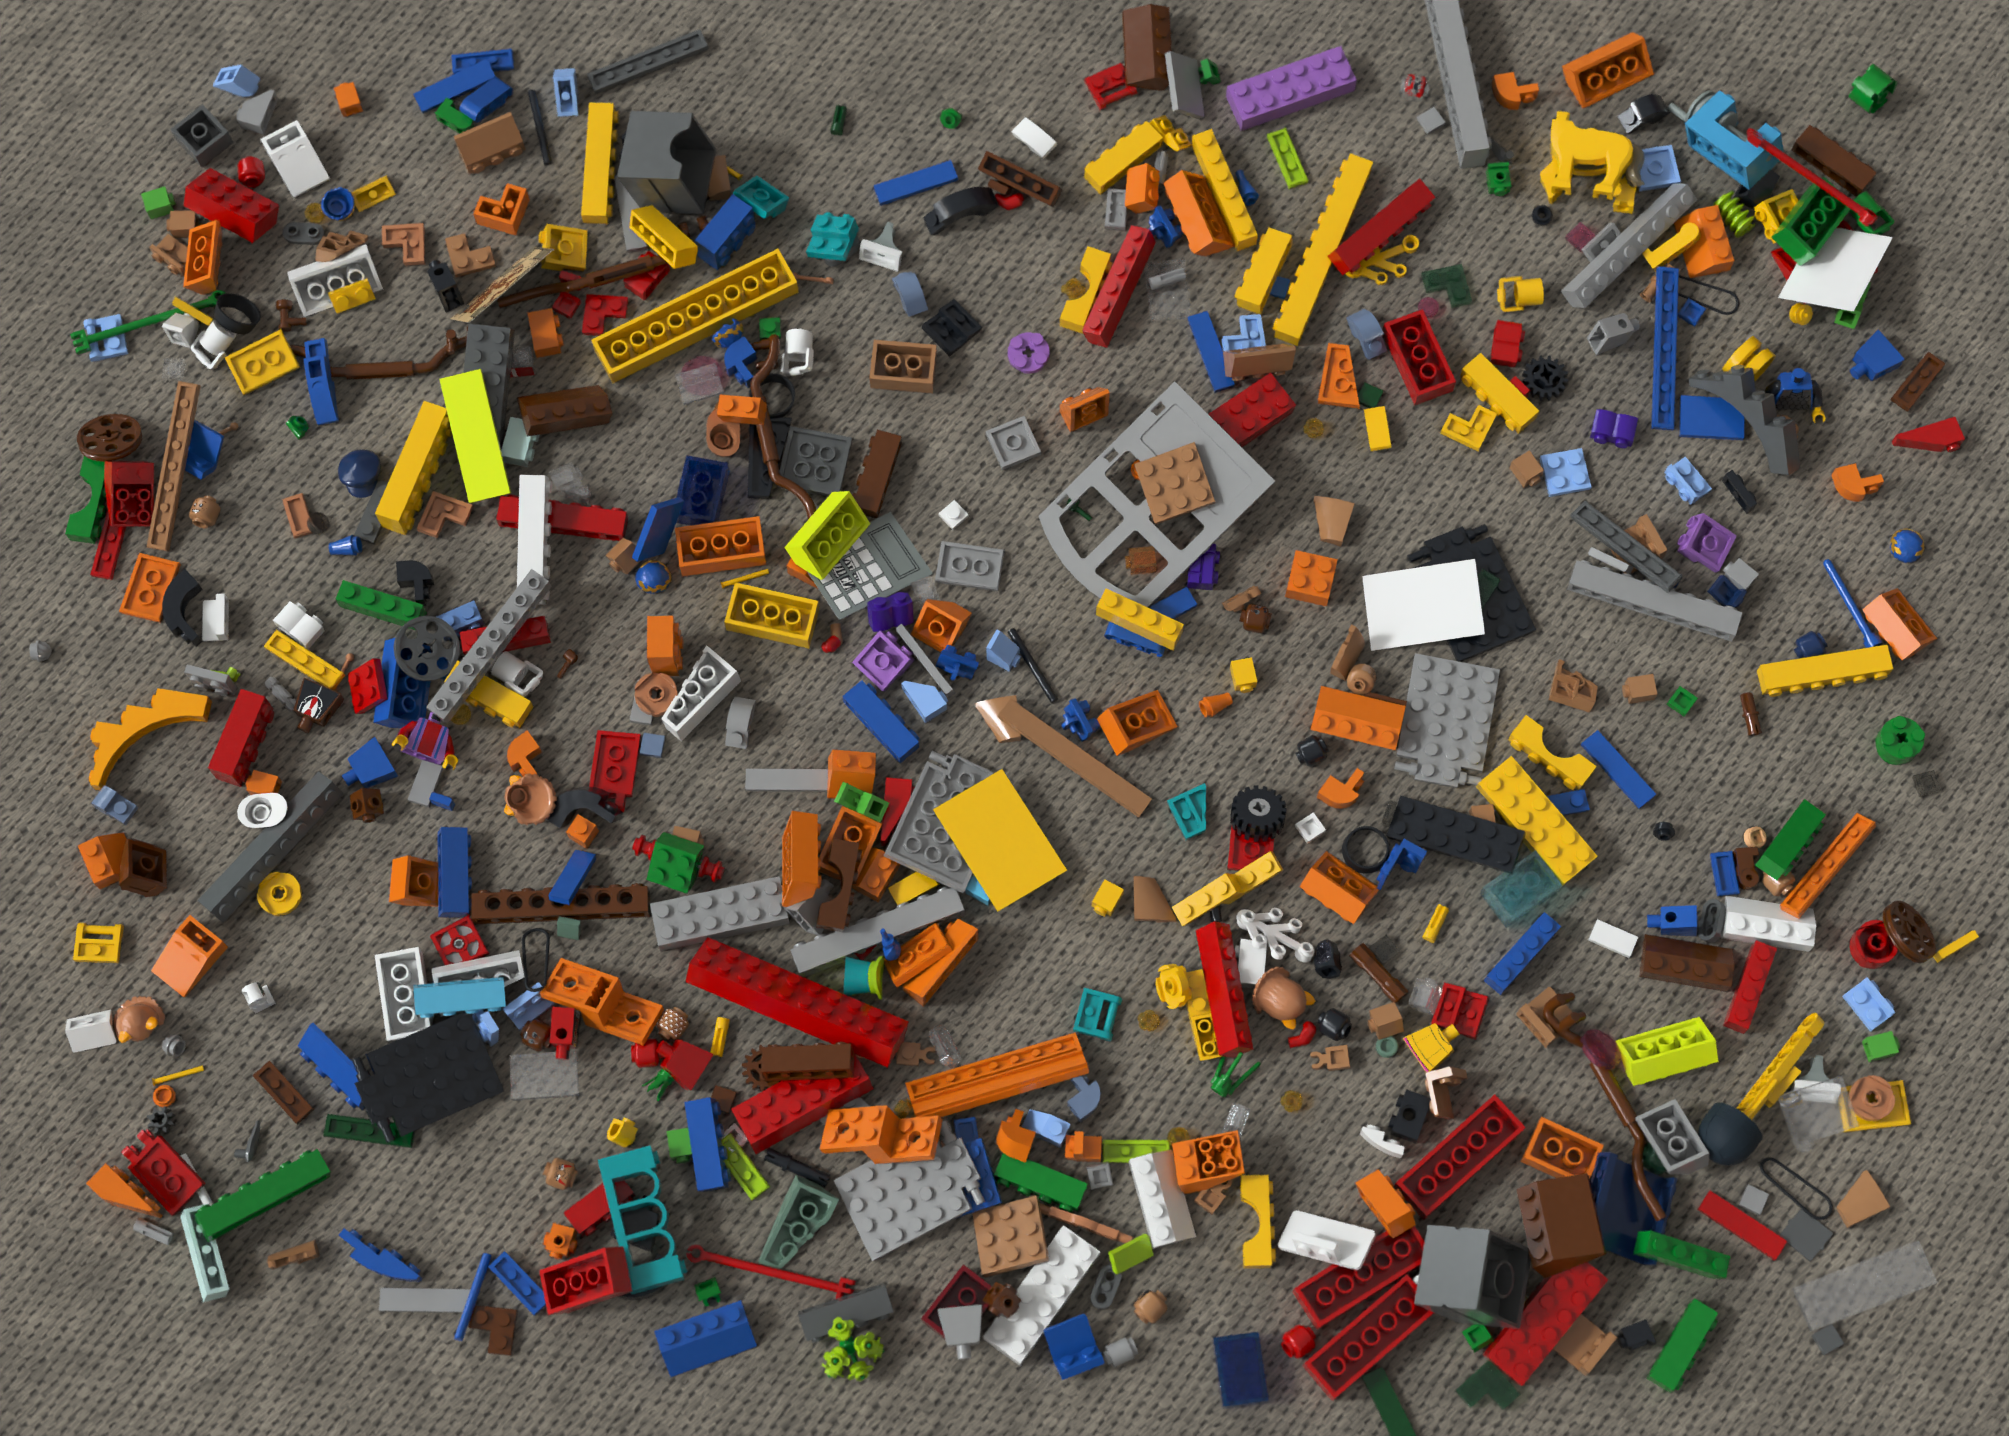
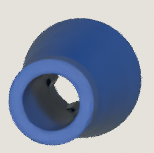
(347, 546)

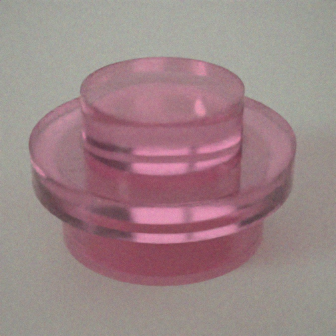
(1429, 306)

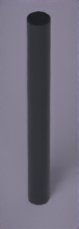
(539, 127)
(1033, 666)

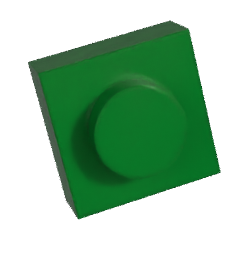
(769, 326)
(1682, 701)
(1477, 1337)

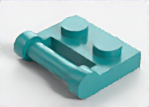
(1090, 1011)

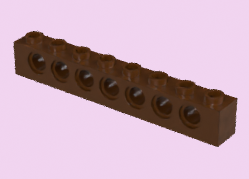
(637, 908)

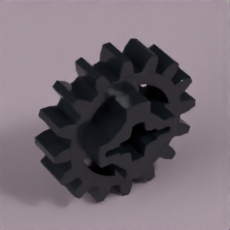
(1539, 384)

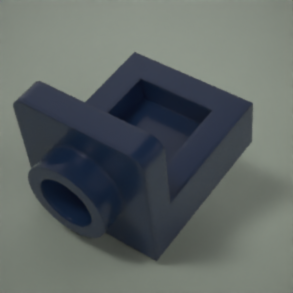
(1726, 592)

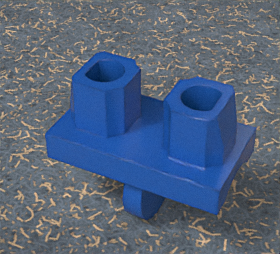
(1161, 226)
(956, 664)
(1077, 721)

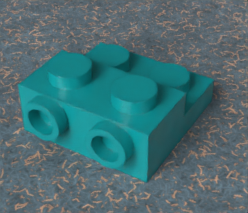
(762, 197)
(832, 236)

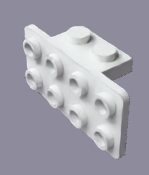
(1326, 1240)

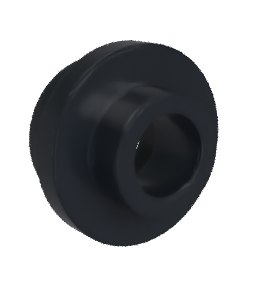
(1545, 210)
(1664, 831)

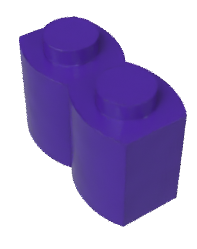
(1613, 428)
(890, 611)

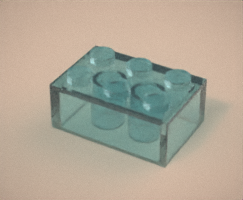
(1522, 891)

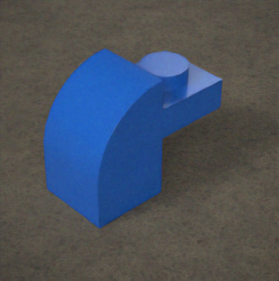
(737, 358)

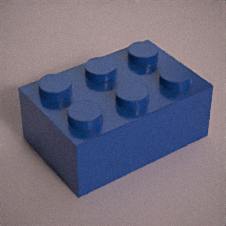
(725, 232)

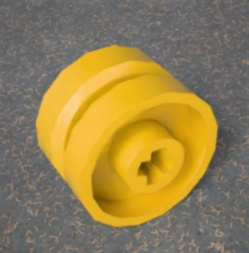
(1748, 357)

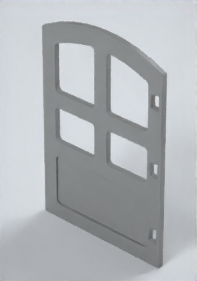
(1231, 472)

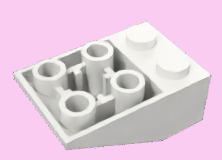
(295, 159)

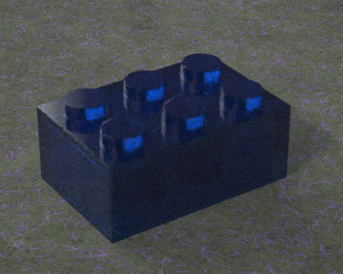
(702, 489)
(1240, 1370)

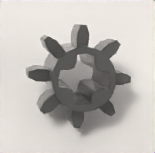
(167, 1122)

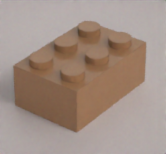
(903, 366)

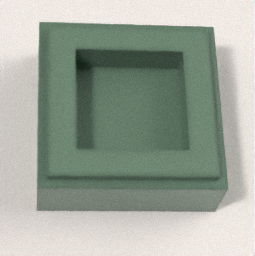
(568, 928)

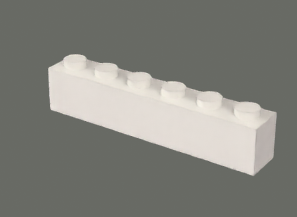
(534, 527)

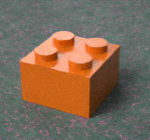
(1311, 578)

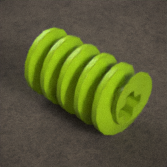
(1733, 214)

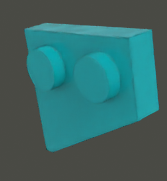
(1190, 811)

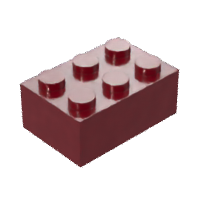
(963, 1290)

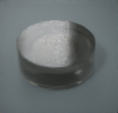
(318, 523)

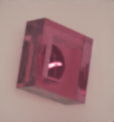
(1579, 236)

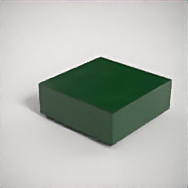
(1369, 395)

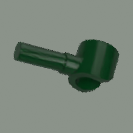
(1075, 508)

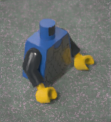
(1797, 392)

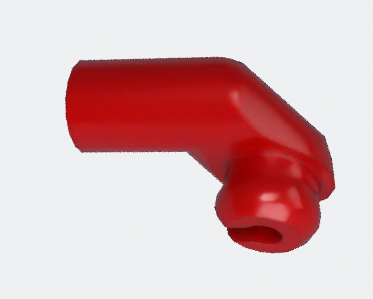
(1011, 202)
(1305, 1037)

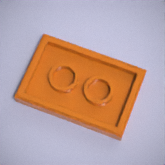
(148, 586)
(918, 954)

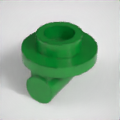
(950, 118)
(298, 426)

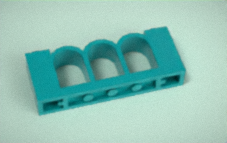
(623, 1167)

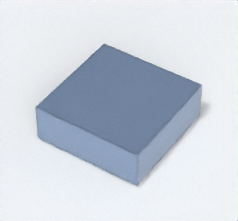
(652, 745)

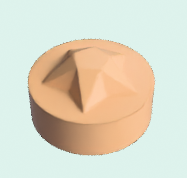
(1755, 837)

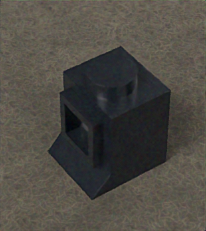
(1635, 1336)

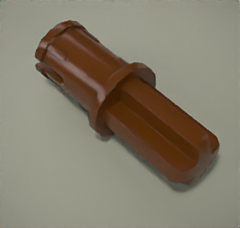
(1750, 714)

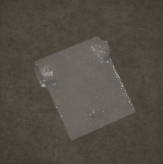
(1815, 1112)

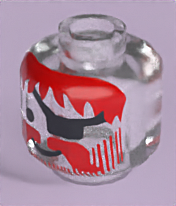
(1414, 88)

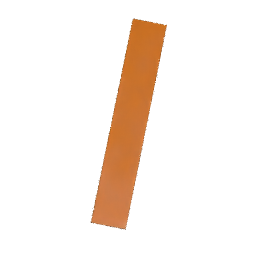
(1828, 865)

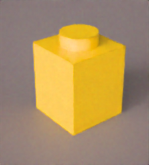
(1243, 675)
(1107, 898)

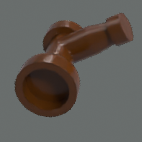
(284, 307)

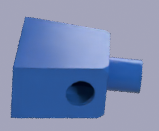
(1876, 358)
(369, 766)
(1684, 920)

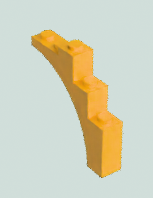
(138, 721)

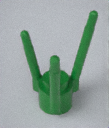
(1222, 1084)

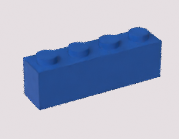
(881, 721)
(453, 872)
(1522, 953)
(706, 1144)

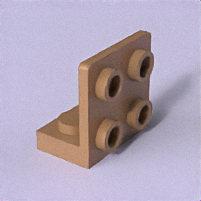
(1647, 535)
(1532, 1017)
(1437, 1086)
(1584, 1344)

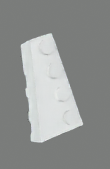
(700, 693)
(502, 965)

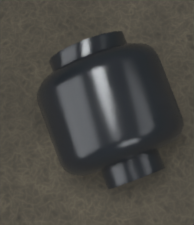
(1312, 751)
(1334, 1024)

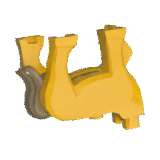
(1592, 154)

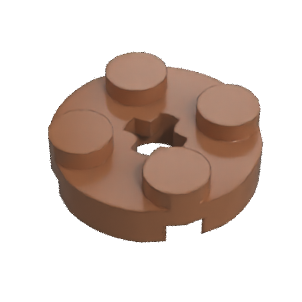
(650, 682)
(1883, 1095)

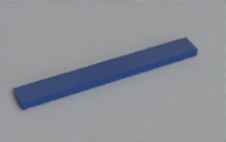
(1665, 348)

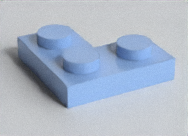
(1251, 334)
(488, 1028)

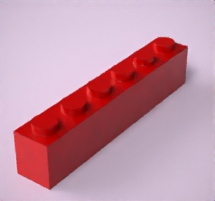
(1382, 226)
(1119, 286)
(571, 519)
(1224, 989)

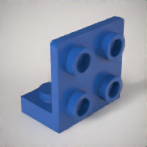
(203, 450)
(1406, 855)
(1073, 1346)

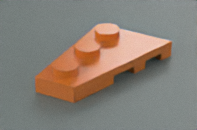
(1338, 379)

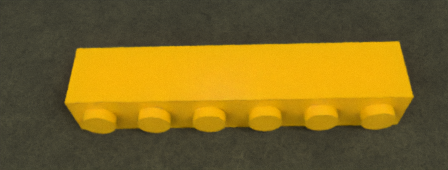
(598, 163)
(1224, 190)
(1825, 670)

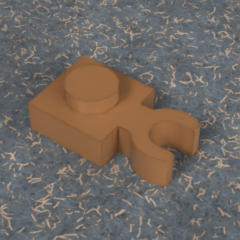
(1237, 602)
(910, 1054)
(1335, 1058)
(1212, 1197)

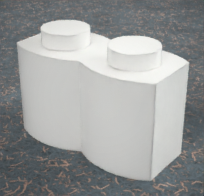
(299, 625)

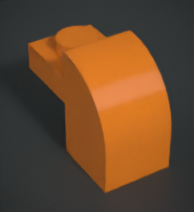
(1511, 95)
(1851, 486)
(521, 752)
(1339, 795)
(1013, 1139)
(1083, 1147)

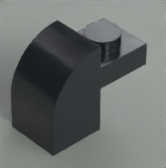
(1643, 110)
(416, 575)

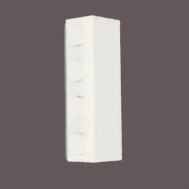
(316, 279)
(1766, 922)
(1161, 1199)

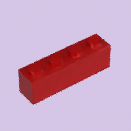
(532, 633)
(1749, 987)

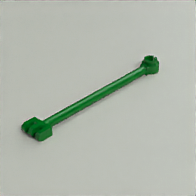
(86, 340)

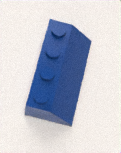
(405, 695)
(331, 1063)
(705, 1338)

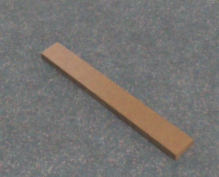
(173, 466)
(1074, 758)

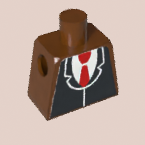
(316, 704)

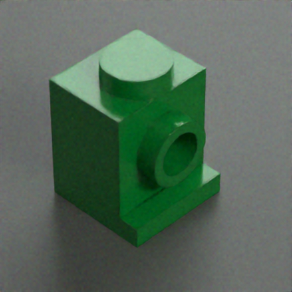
(1496, 171)

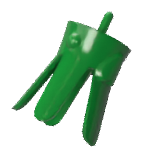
(662, 1078)

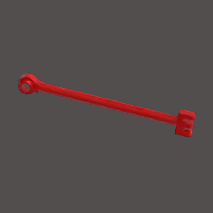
(1866, 215)
(773, 1272)

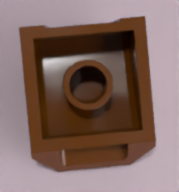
(143, 868)

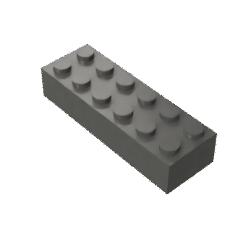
(492, 351)

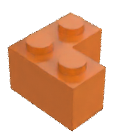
(503, 214)

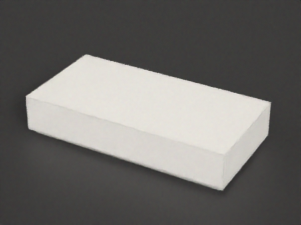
(1613, 938)

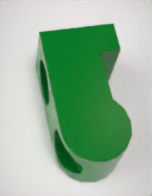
(453, 118)

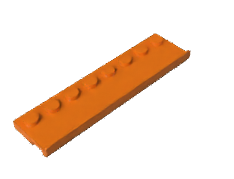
(998, 1077)

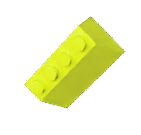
(828, 534)
(1667, 1051)

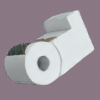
(258, 996)

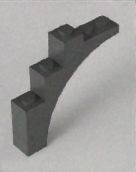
(1775, 433)

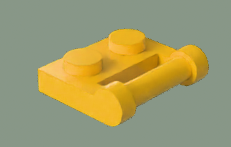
(98, 949)

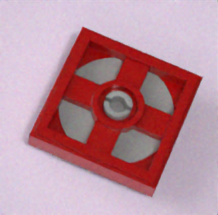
(459, 942)

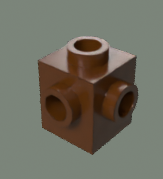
(366, 804)
(1002, 1300)

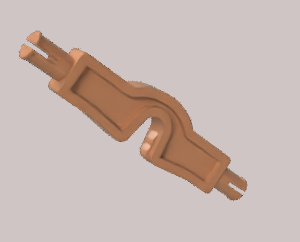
(1086, 1223)

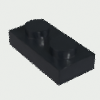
(1736, 486)

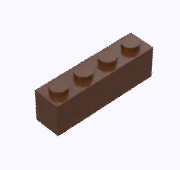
(1833, 161)
(1020, 179)
(877, 472)
(807, 1061)

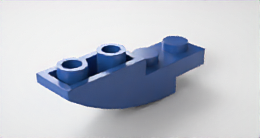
(319, 381)
(385, 1264)

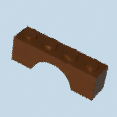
(843, 858)

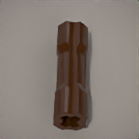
(1367, 961)

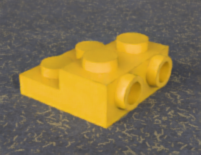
(1774, 211)
(568, 247)

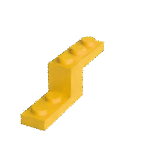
(1227, 888)

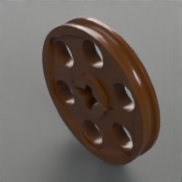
(109, 437)
(1909, 932)

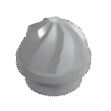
(40, 651)
(173, 1045)

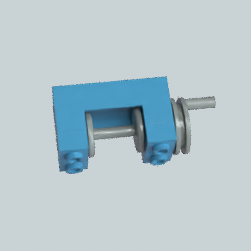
(1713, 135)

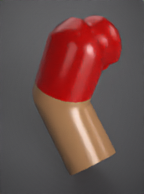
(834, 641)

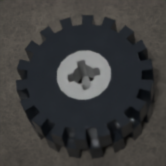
(1256, 824)

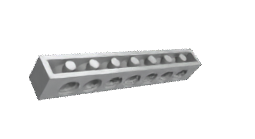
(489, 646)

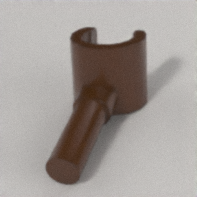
(570, 657)

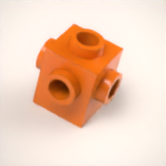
(558, 1233)

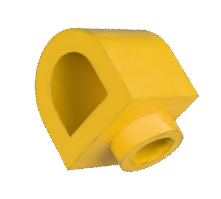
(622, 1132)

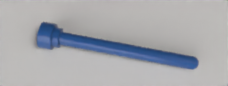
(1870, 638)

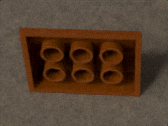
(1560, 1223)

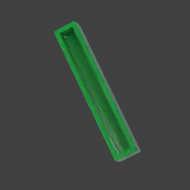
(262, 1195)

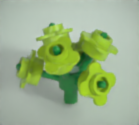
(847, 1346)

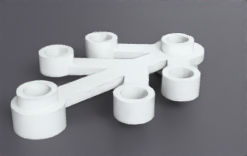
(1250, 921)

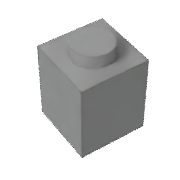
(1740, 574)

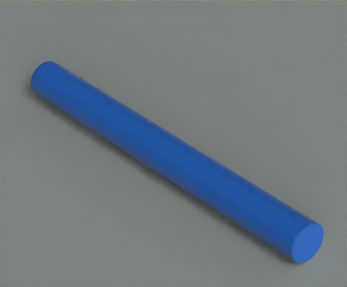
(472, 1298)

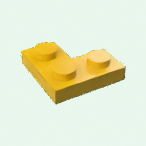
(1472, 432)

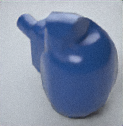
(891, 946)

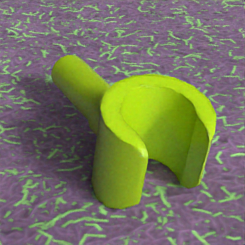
(233, 673)

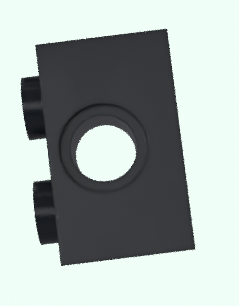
(1419, 1106)

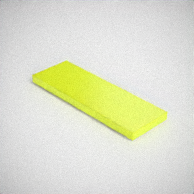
(475, 436)

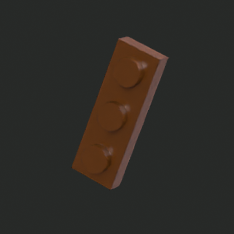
(1917, 381)
(283, 1092)

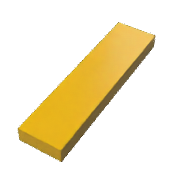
(304, 660)

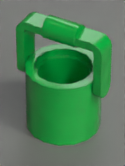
(1869, 202)

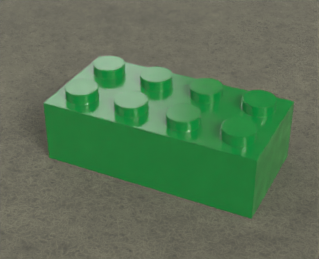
(1810, 224)

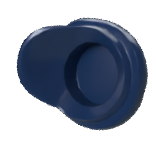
(359, 472)

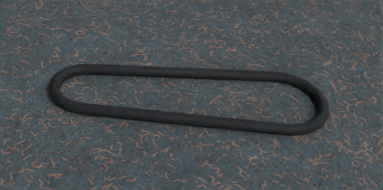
(1714, 287)
(546, 959)
(1789, 1195)

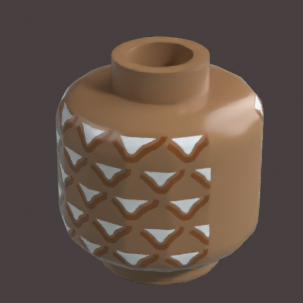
(672, 1024)

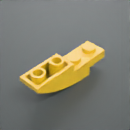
(1201, 1017)

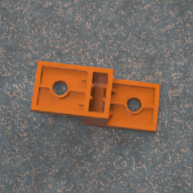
(602, 1001)
(881, 1134)

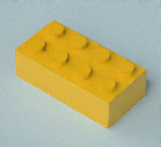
(772, 615)

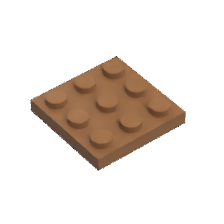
(1175, 483)
(1010, 1236)

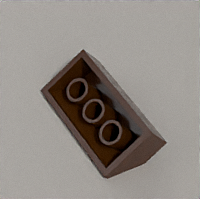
(1145, 44)
(564, 410)
(1687, 963)

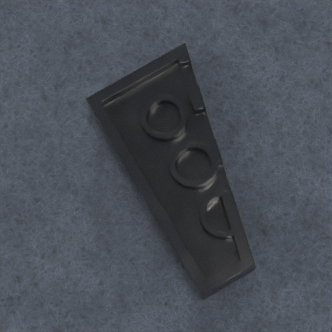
(758, 476)

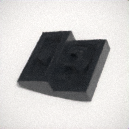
(951, 327)

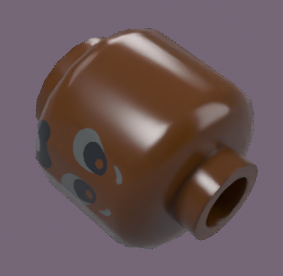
(1255, 618)
(536, 1035)

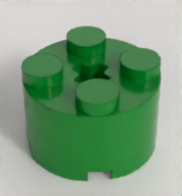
(1872, 89)
(1908, 732)

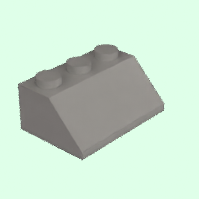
(1673, 1138)

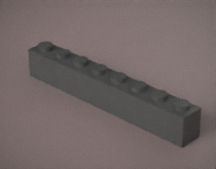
(270, 847)

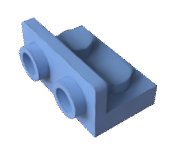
(463, 618)

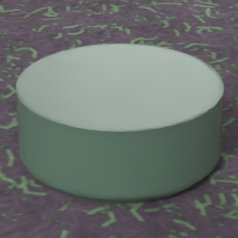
(1387, 1047)

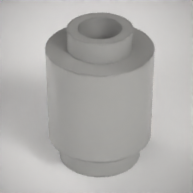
(1120, 1352)

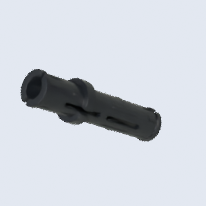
(797, 1167)

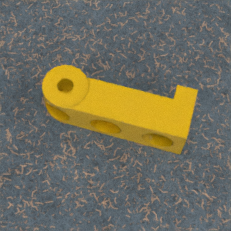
(1673, 247)

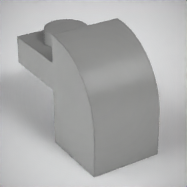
(739, 722)

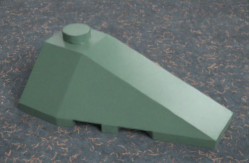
(800, 1216)

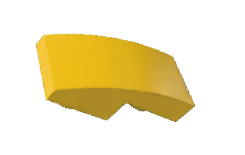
(1173, 138)
(1377, 428)
(911, 887)

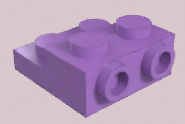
(1706, 542)
(884, 659)

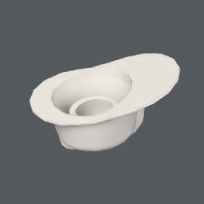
(262, 810)

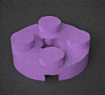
(1035, 343)

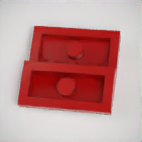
(1461, 1009)

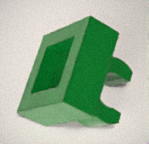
(1210, 72)
(708, 1289)

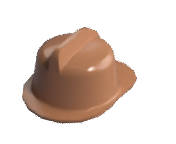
(721, 436)

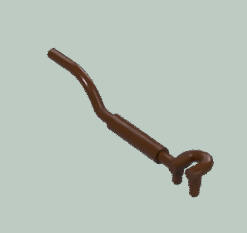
(598, 277)
(396, 368)
(765, 431)
(1614, 1094)

